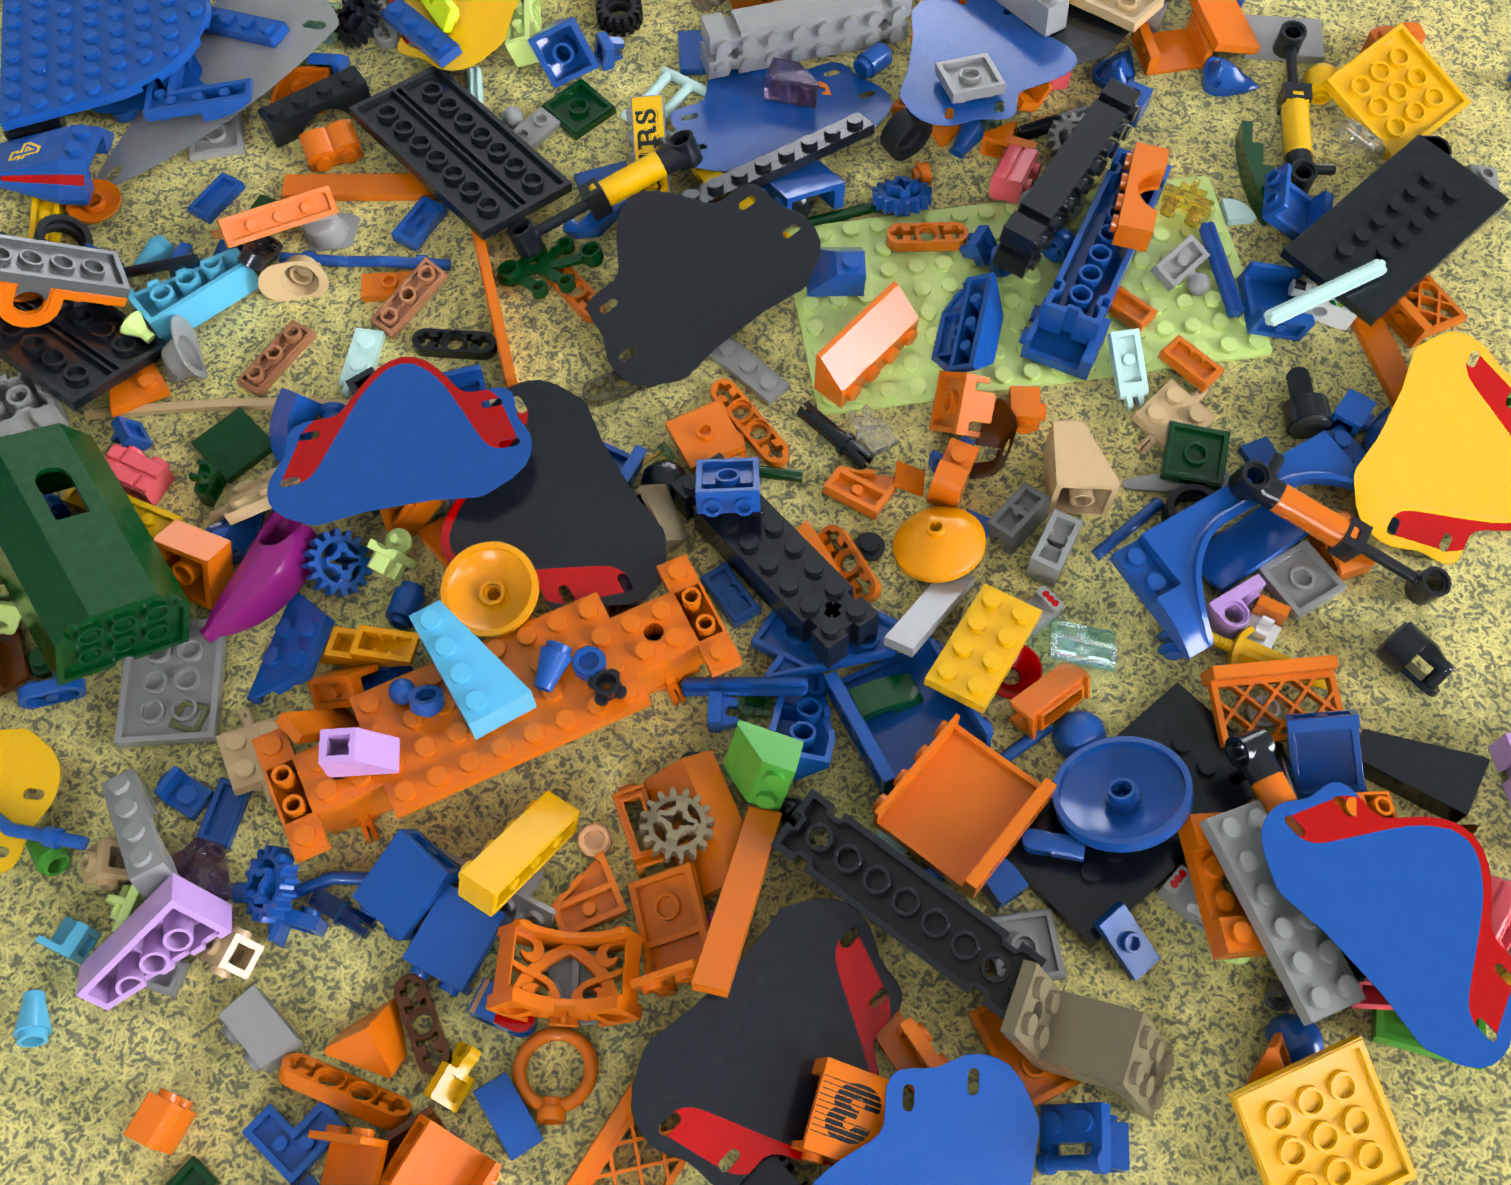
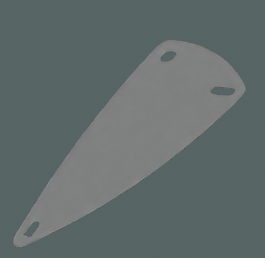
(223, 60)

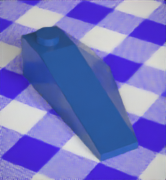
(809, 721)

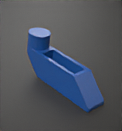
(589, 227)

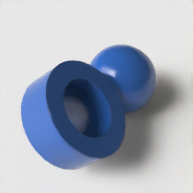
(423, 700)

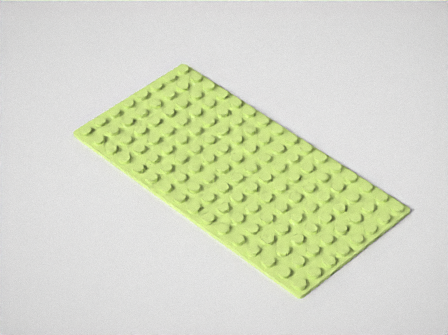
(936, 276)

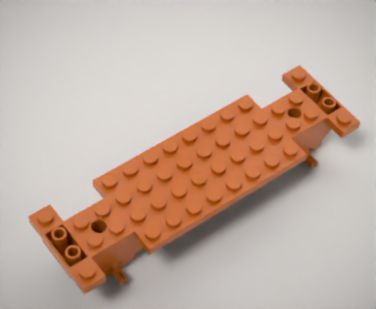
(440, 750)

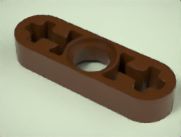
(404, 1002)

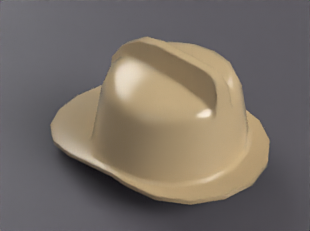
(293, 279)

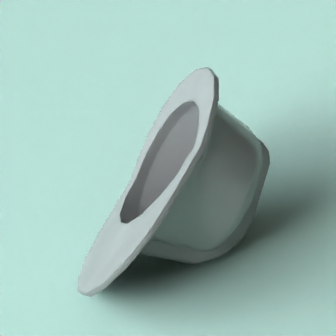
(331, 232)
(183, 353)

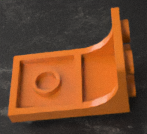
(674, 926)

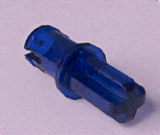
(342, 912)

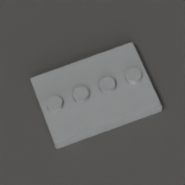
(161, 681)

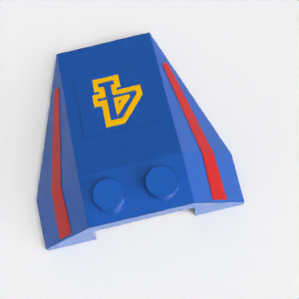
(54, 163)

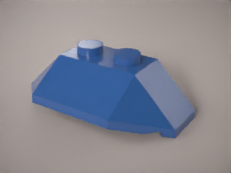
(970, 326)

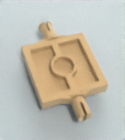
(1170, 404)
(248, 499)
(240, 756)

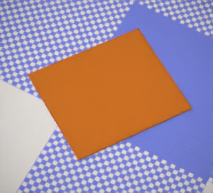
(909, 478)

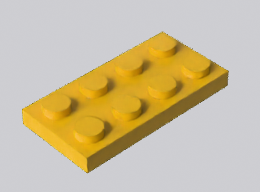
(983, 648)

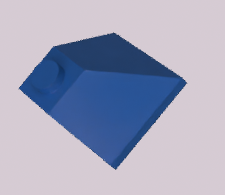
(838, 273)

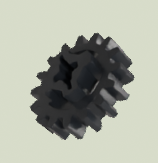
(357, 21)

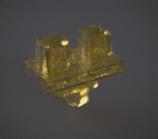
(1189, 199)

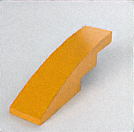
(370, 646)

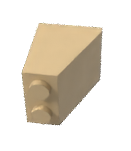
(1077, 471)

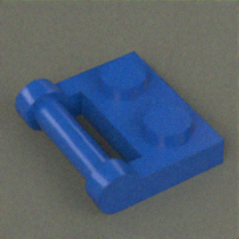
(1075, 1126)

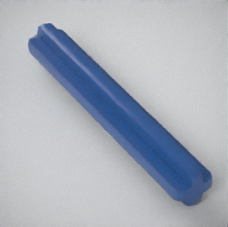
(1221, 270)
(746, 686)

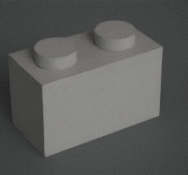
(260, 1030)

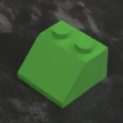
(762, 764)

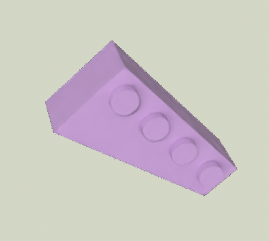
(160, 932)

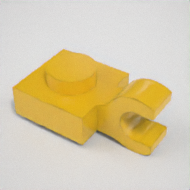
(452, 1080)

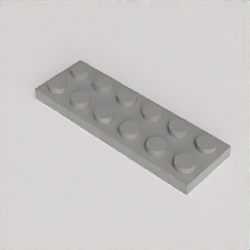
(1300, 952)

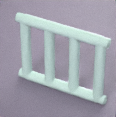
(688, 85)

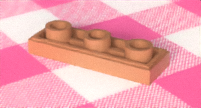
(397, 310)
(276, 358)

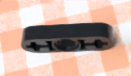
(260, 253)
(446, 336)

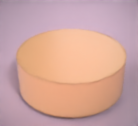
(594, 839)

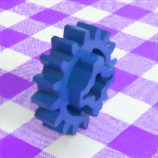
(902, 196)
(343, 550)
(270, 884)

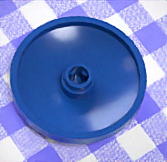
(1123, 794)

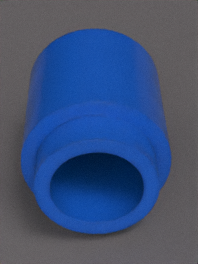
(873, 60)
(405, 601)

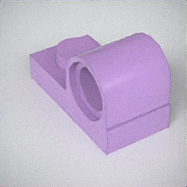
(1234, 605)

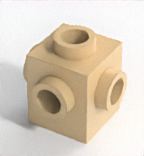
(104, 865)
(232, 954)

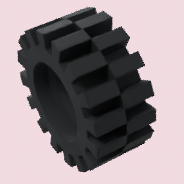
(619, 23)

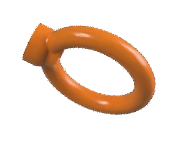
(553, 1109)

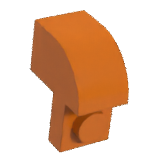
(952, 474)

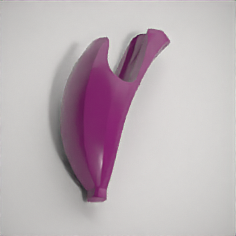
(264, 579)

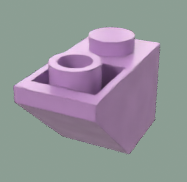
(357, 752)

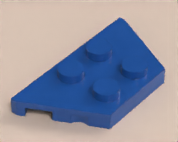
(293, 649)

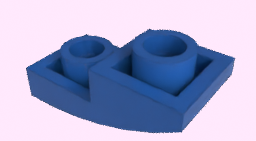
(508, 1116)

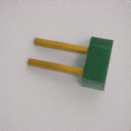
(666, 452)

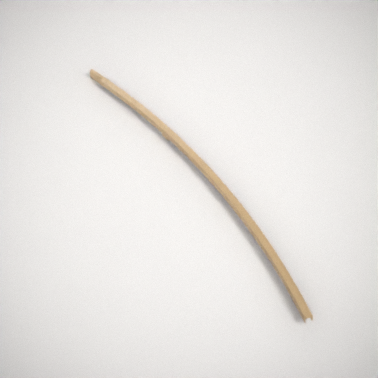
(202, 405)

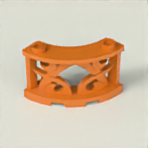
(607, 1007)

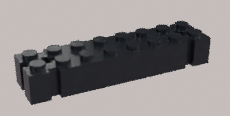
(1066, 179)
(785, 574)
(904, 901)

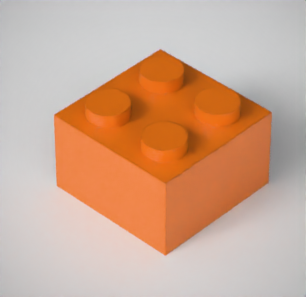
(197, 561)

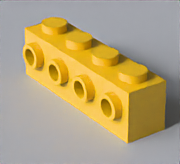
(517, 853)

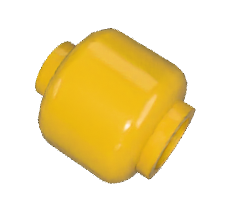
(1316, 76)

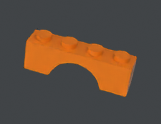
(1135, 218)

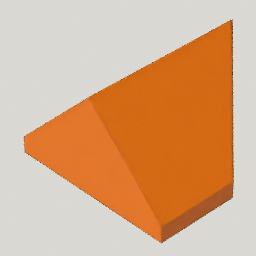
(373, 1042)

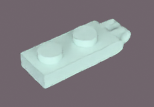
(362, 354)
(1128, 367)

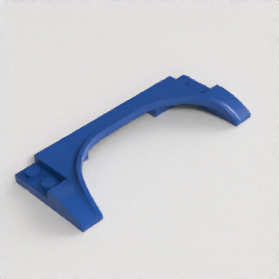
(186, 95)
(1168, 558)

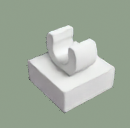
(1265, 630)

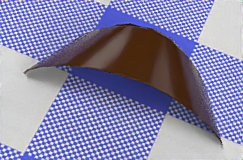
(996, 435)

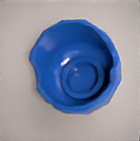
(1076, 731)
(1299, 1039)

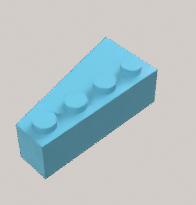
(194, 292)
(476, 679)

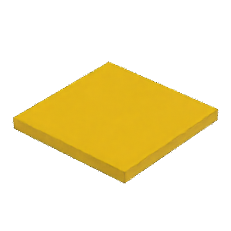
(1396, 90)
(1323, 1122)

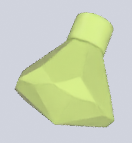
(135, 326)

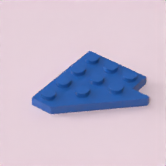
(795, 658)

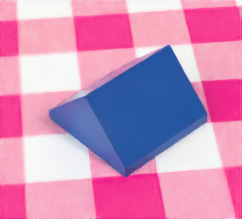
(563, 51)

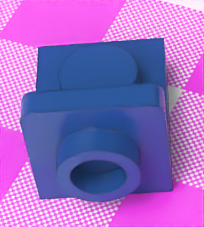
(183, 793)

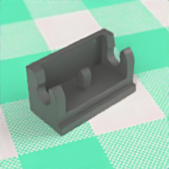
(1019, 517)

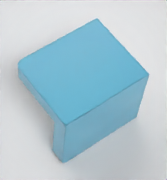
(72, 940)

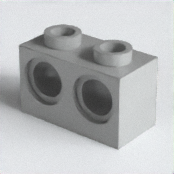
(1053, 548)

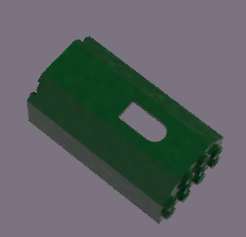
(89, 581)

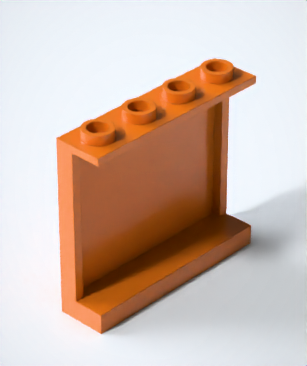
(960, 807)

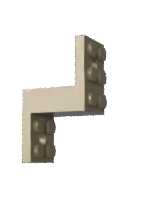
(1088, 1040)

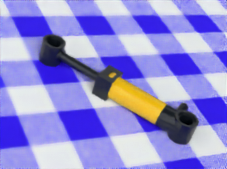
(1294, 110)
(599, 197)

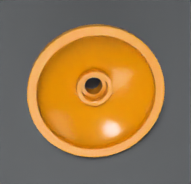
(939, 544)
(486, 570)

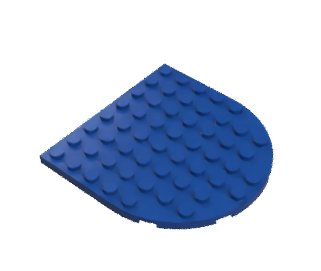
(90, 52)

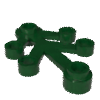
(517, 272)

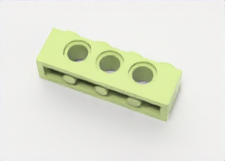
(523, 25)

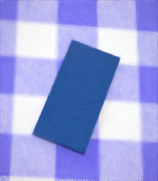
(1247, 547)

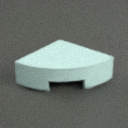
(1236, 212)

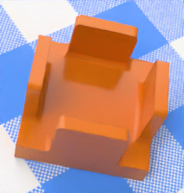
(959, 403)

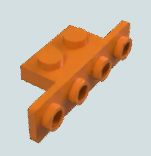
(907, 1043)

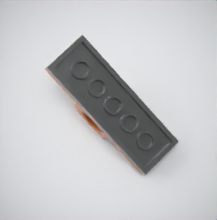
(56, 273)

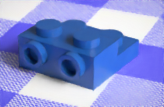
(727, 486)

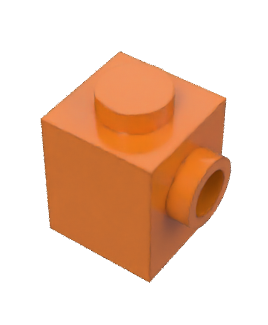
(1027, 406)

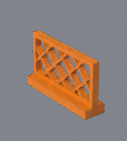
(275, 217)
(1410, 320)
(1264, 675)
(607, 1141)

